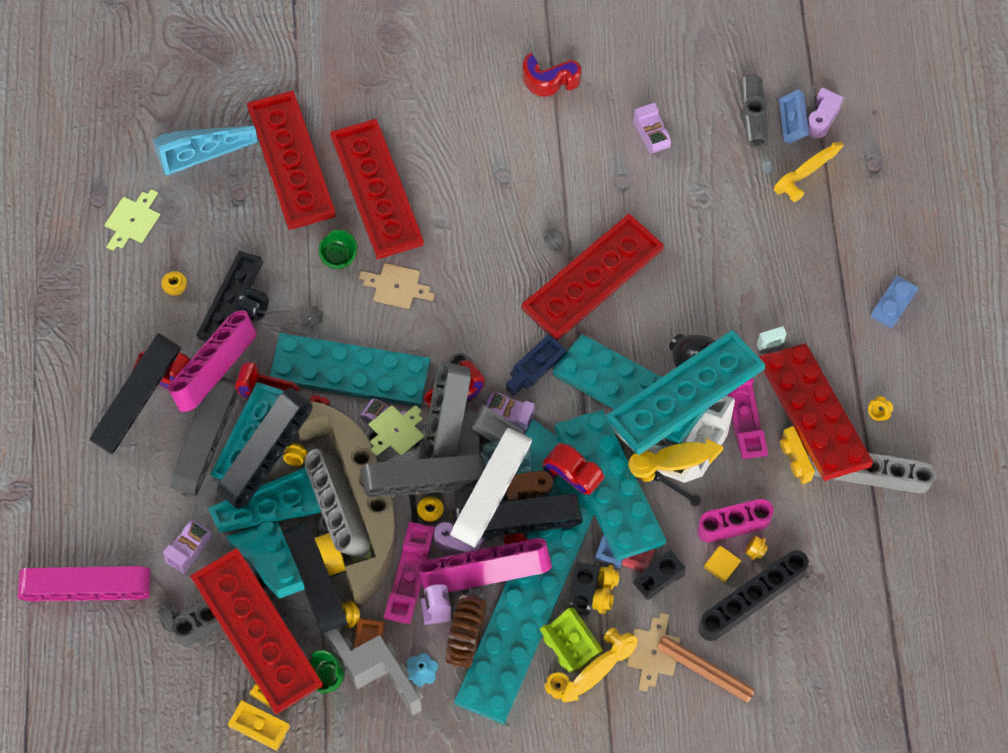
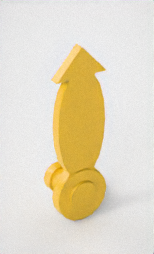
(787, 182)
(673, 458)
(622, 648)

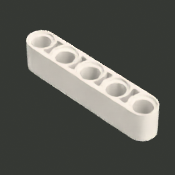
(491, 487)

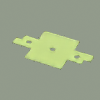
(125, 229)
(399, 441)

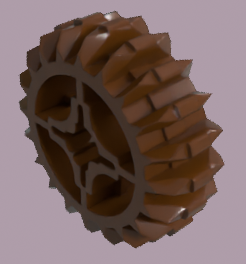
(465, 631)

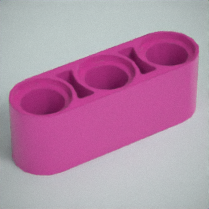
(744, 512)

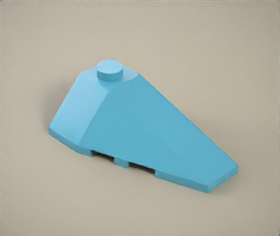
(191, 147)

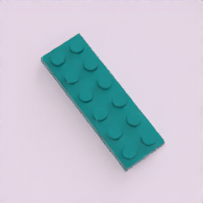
(351, 370)
(610, 378)
(685, 392)
(618, 498)

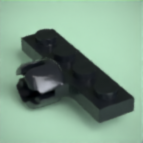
(236, 295)

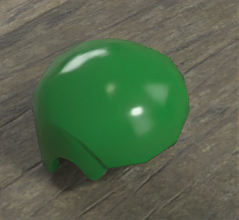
(337, 249)
(328, 669)

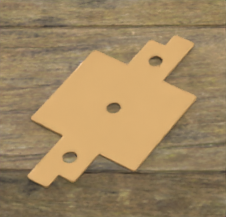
(400, 296)
(644, 659)

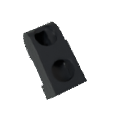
(659, 575)
(583, 587)

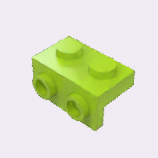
(571, 641)

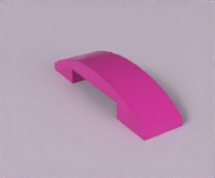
(746, 423)
(407, 582)

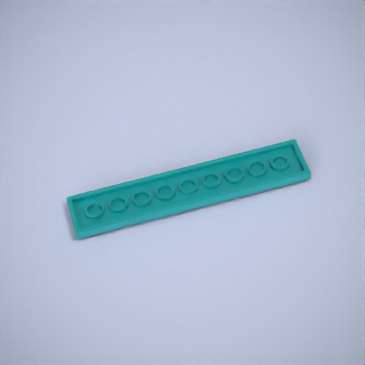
(517, 619)

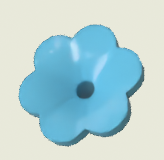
(421, 675)

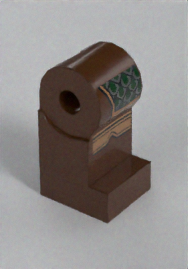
(529, 485)

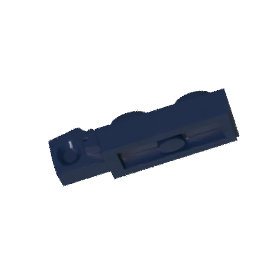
(535, 364)

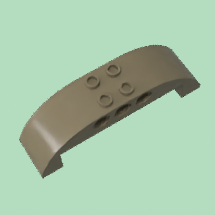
(376, 512)

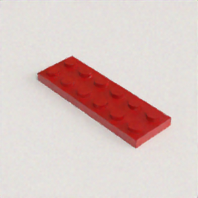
(291, 160)
(376, 189)
(592, 277)
(815, 412)
(256, 631)

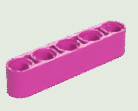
(212, 361)
(487, 565)
(84, 583)

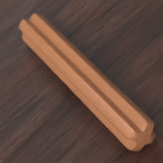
(705, 668)

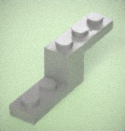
(373, 661)

